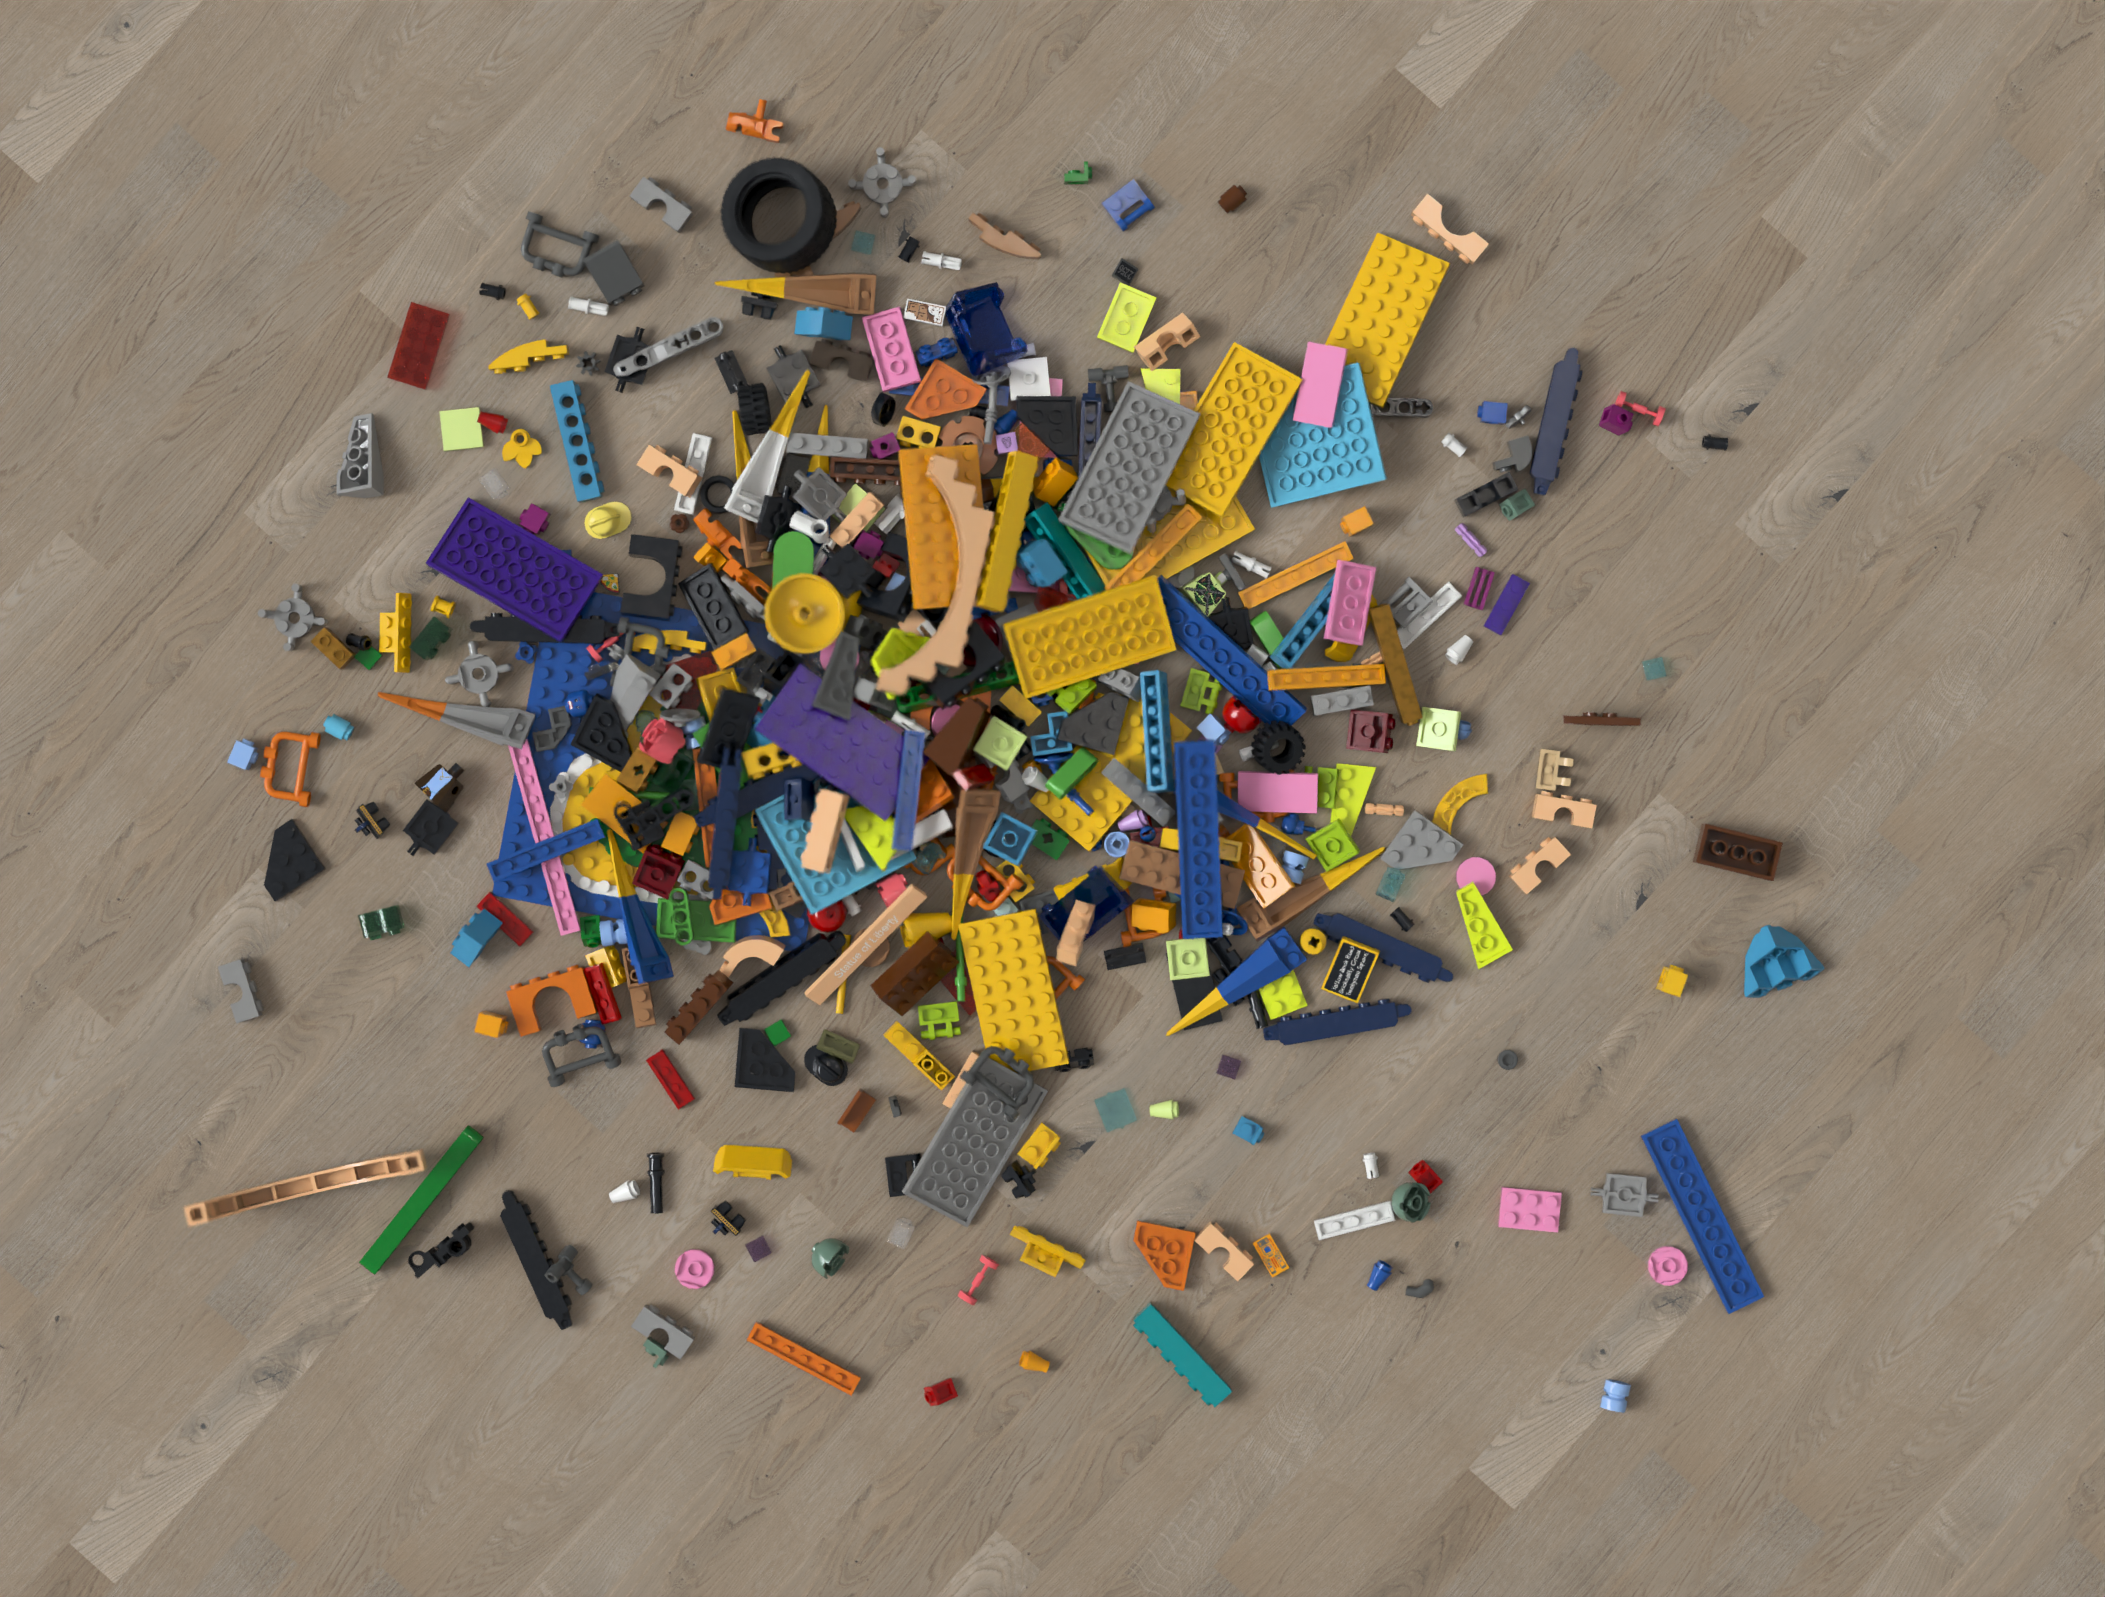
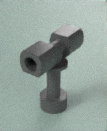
(1108, 378)
(565, 1267)

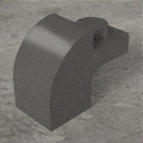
(1520, 453)

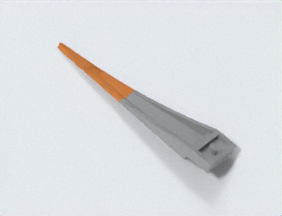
(494, 724)

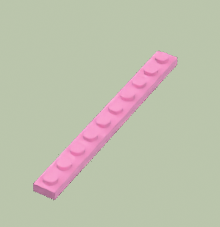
(542, 830)

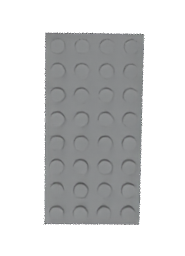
(1129, 467)
(972, 1145)

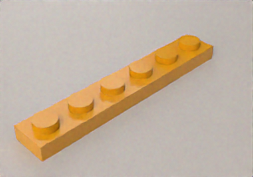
(1156, 548)
(1294, 575)
(1326, 677)

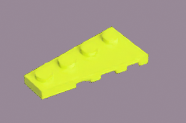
(1351, 793)

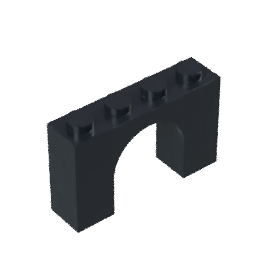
(896, 602)
(657, 605)
(988, 660)

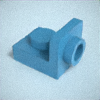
(1248, 1130)

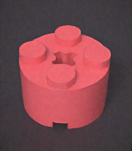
(662, 740)
(891, 887)

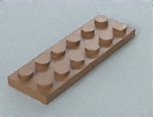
(1161, 870)

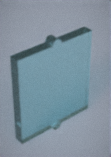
(1115, 1110)

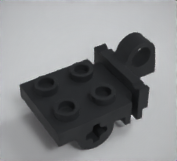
(445, 1250)

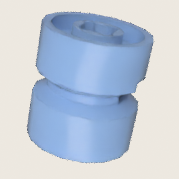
(690, 728)
(1116, 844)
(1293, 865)
(612, 932)
(1615, 1395)

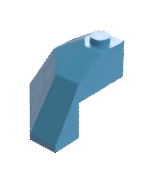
(1776, 961)

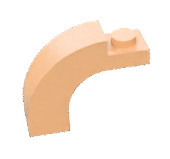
(751, 946)

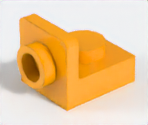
(710, 554)

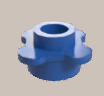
(523, 646)

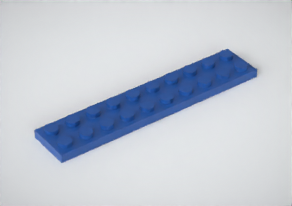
(1226, 659)
(1198, 839)
(1702, 1216)

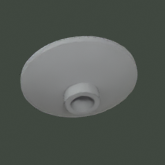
(680, 716)

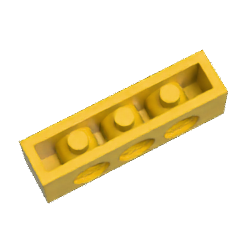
(771, 751)

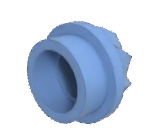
(1464, 729)

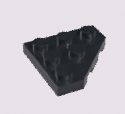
(1051, 421)
(1096, 724)
(603, 734)
(290, 861)
(761, 1064)

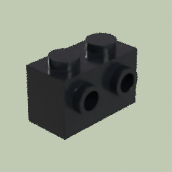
(781, 672)

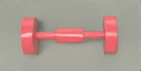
(1641, 409)
(607, 643)
(978, 1279)

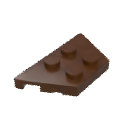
(1607, 719)

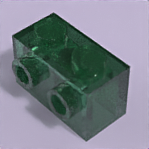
(431, 638)
(673, 774)

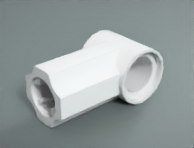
(891, 515)
(809, 525)

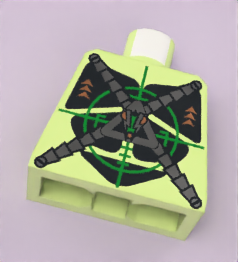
(1205, 591)

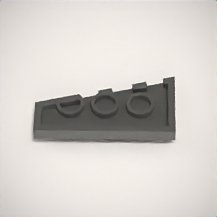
(839, 677)

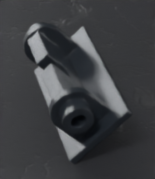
(730, 371)
(1219, 947)
(1125, 956)
(1082, 1060)

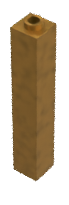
(1395, 664)

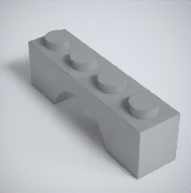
(827, 446)
(1138, 792)

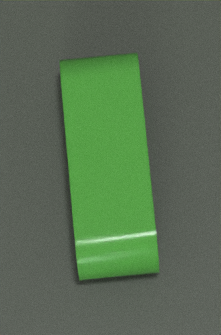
(1267, 632)
(1071, 773)
(679, 926)

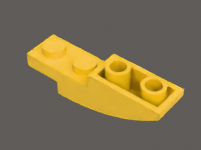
(520, 356)
(674, 638)
(1228, 849)
(919, 1055)

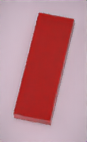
(974, 776)
(511, 925)
(602, 993)
(670, 1079)

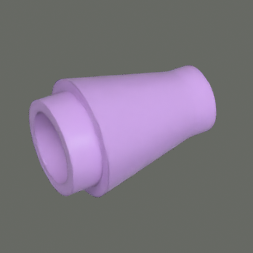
(1133, 821)

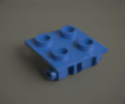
(943, 347)

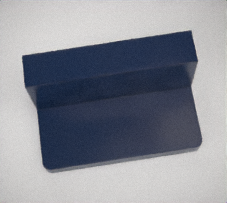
(798, 800)

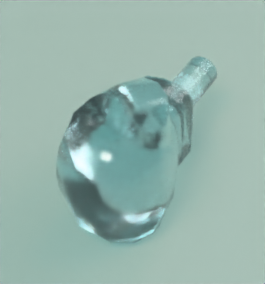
(643, 718)

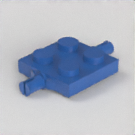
(750, 872)

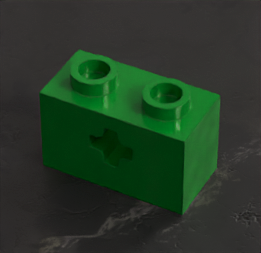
(1052, 848)

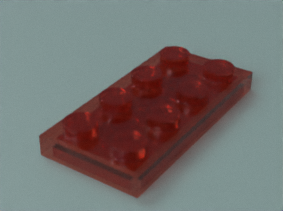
(418, 345)

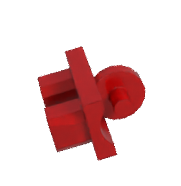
(987, 885)

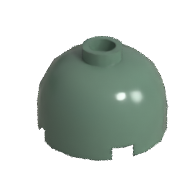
(1411, 1201)
(828, 1256)

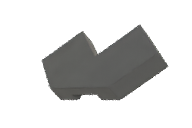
(560, 725)

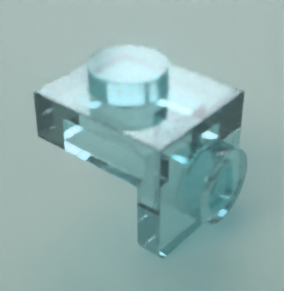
(927, 857)
(1390, 884)

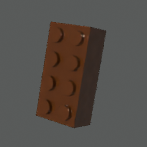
(1737, 852)
(914, 973)

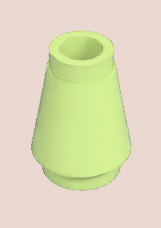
(1165, 1109)

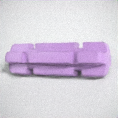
(1471, 540)

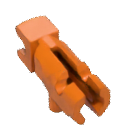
(755, 124)
(716, 533)
(746, 579)

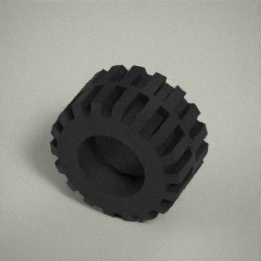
(754, 409)
(1267, 737)

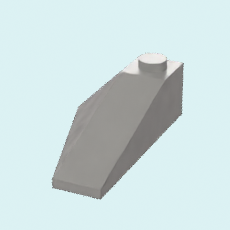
(362, 467)
(631, 688)

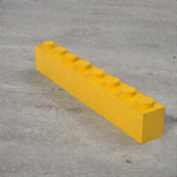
(1006, 533)

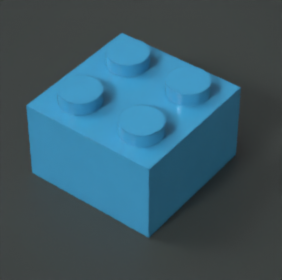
(1039, 563)
(1010, 839)

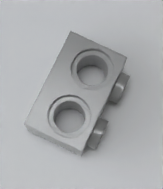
(667, 682)
(1123, 683)
(867, 692)
(697, 885)

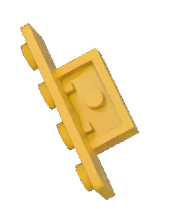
(396, 632)
(1044, 1254)

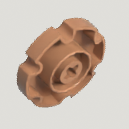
(971, 432)

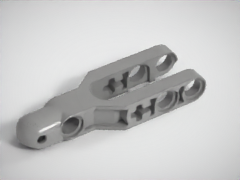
(664, 349)

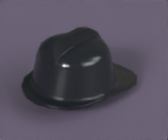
(825, 1067)

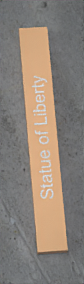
(865, 944)

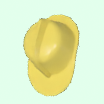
(607, 520)

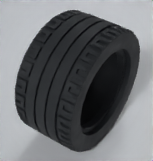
(750, 187)

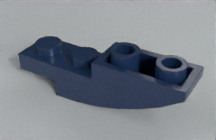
(765, 844)

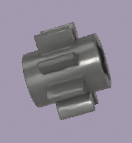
(589, 369)

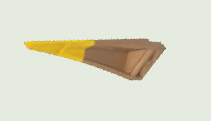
(839, 291)
(753, 544)
(973, 824)
(1298, 899)

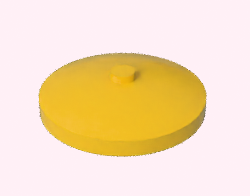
(804, 613)

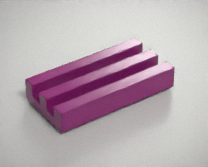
(1474, 604)

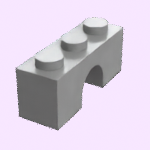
(648, 192)
(1341, 700)
(1011, 784)
(238, 973)
(651, 1319)

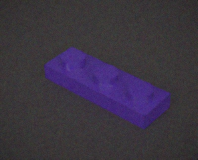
(1506, 604)

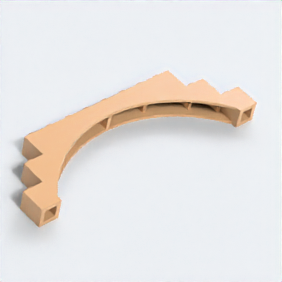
(973, 539)
(306, 1184)

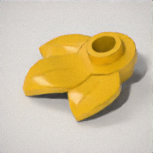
(523, 451)

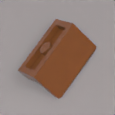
(856, 1110)

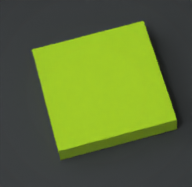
(1332, 845)

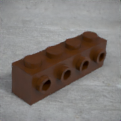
(865, 469)
(699, 1006)

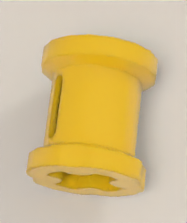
(443, 606)

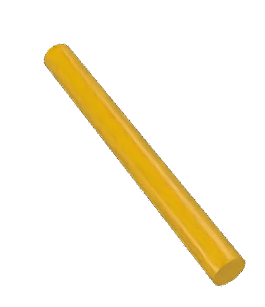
(842, 988)

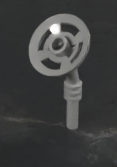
(992, 381)

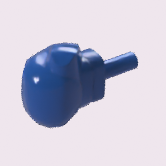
(1293, 826)

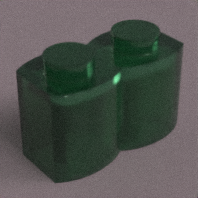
(381, 921)

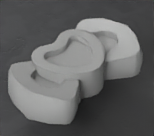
(1518, 417)
(700, 946)

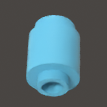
(338, 727)

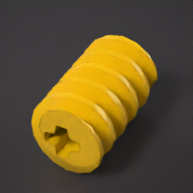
(1306, 937)

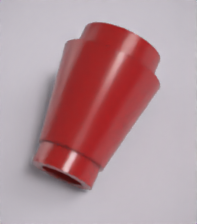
(494, 422)

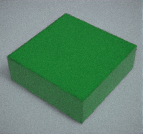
(369, 657)
(777, 1032)

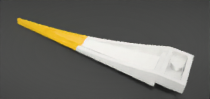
(762, 470)

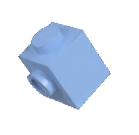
(1214, 729)
(243, 754)

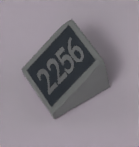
(1124, 272)

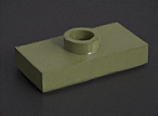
(838, 1046)

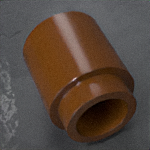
(1232, 198)

